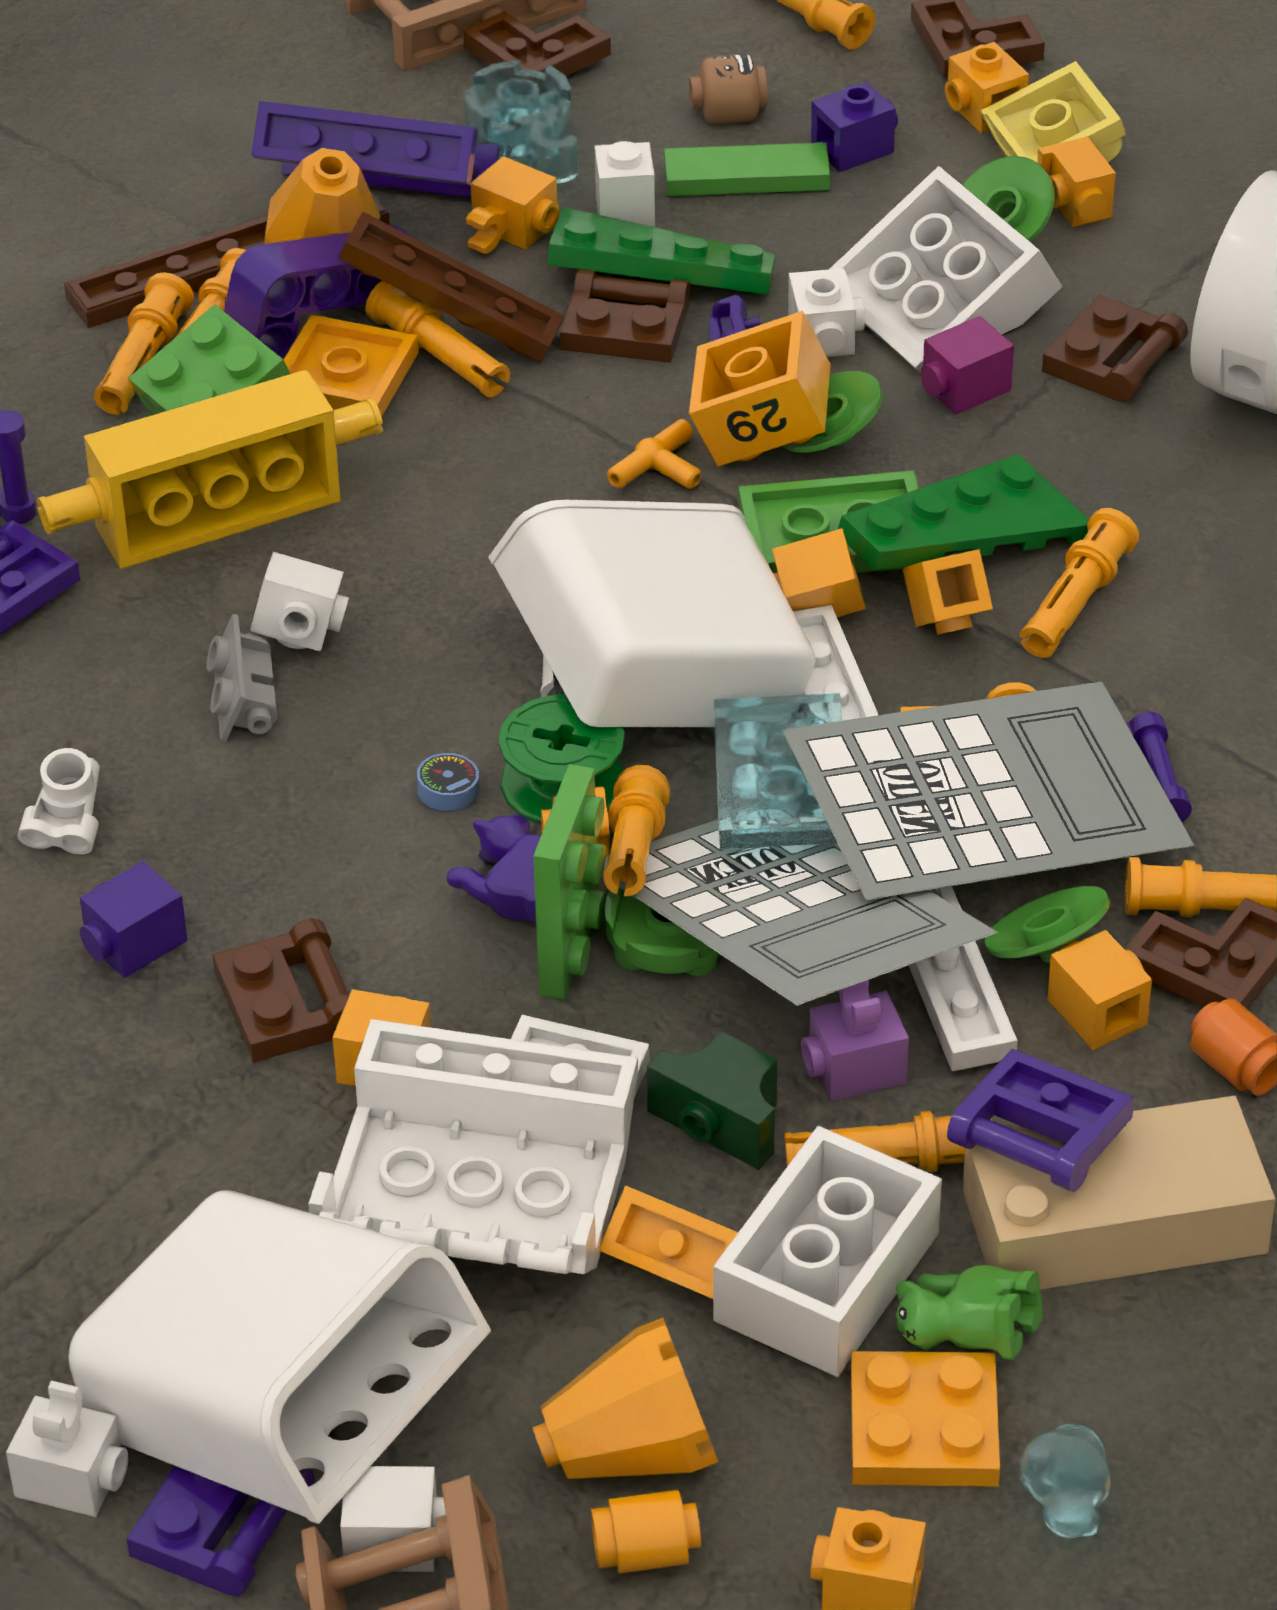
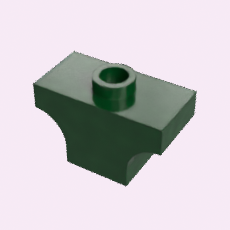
(718, 1096)

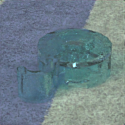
(525, 116)

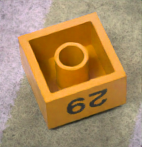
(760, 389)

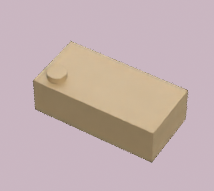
(1160, 1197)

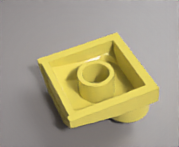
(1053, 112)

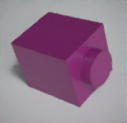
(967, 365)

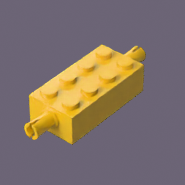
(211, 468)

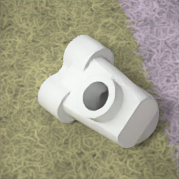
(64, 804)

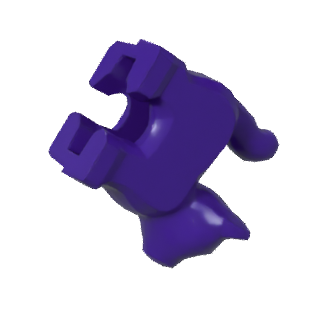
(510, 881)

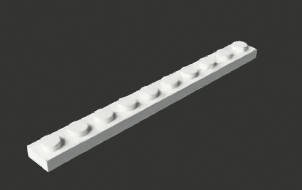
(955, 982)

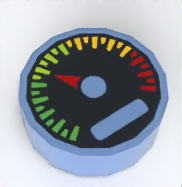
(447, 782)

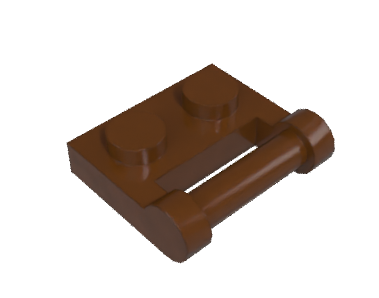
(622, 328)
(1102, 337)
(267, 998)

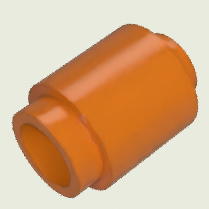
(1236, 1045)

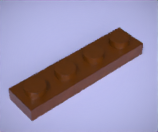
(451, 287)

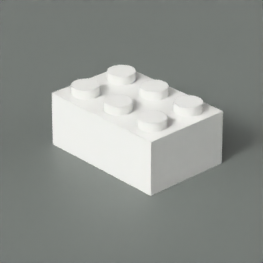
(826, 1250)

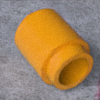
(645, 1532)

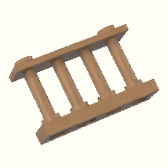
(438, 28)
(463, 1535)

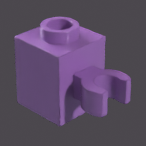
(856, 1044)

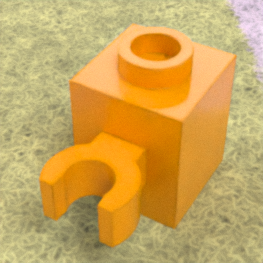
(511, 205)

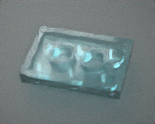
(758, 776)

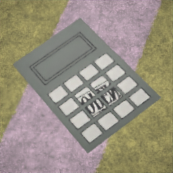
(985, 789)
(795, 913)

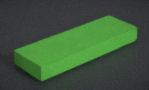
(746, 169)

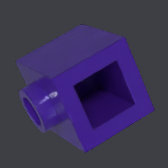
(855, 125)
(132, 919)

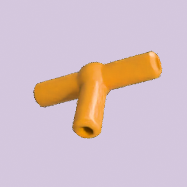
(657, 454)

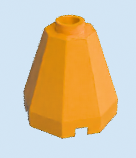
(319, 199)
(627, 1414)

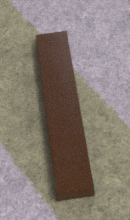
(119, 288)

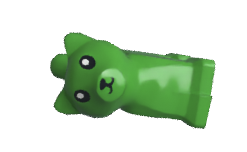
(970, 1309)

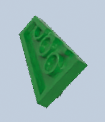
(644, 251)
(963, 514)

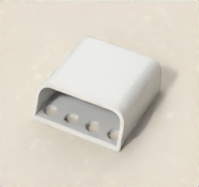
(652, 609)
(265, 1337)

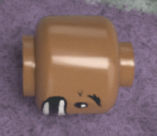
(729, 89)

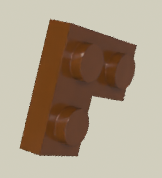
(952, 29)
(564, 46)
(1211, 968)

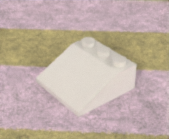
(942, 264)

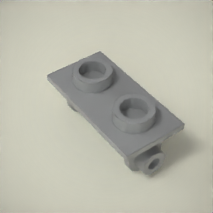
(242, 681)

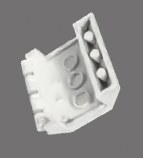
(483, 1146)

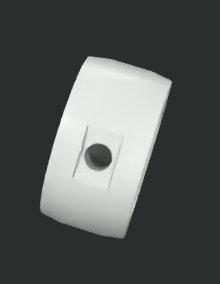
(1238, 304)

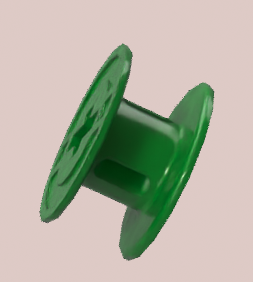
(542, 742)

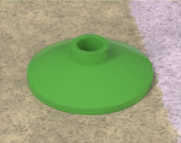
(1017, 188)
(851, 405)
(1048, 923)

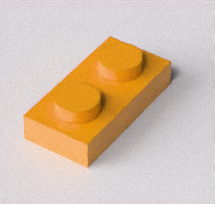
(666, 1240)

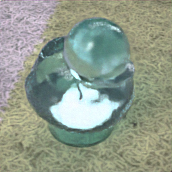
(1068, 1477)

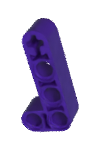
(293, 278)

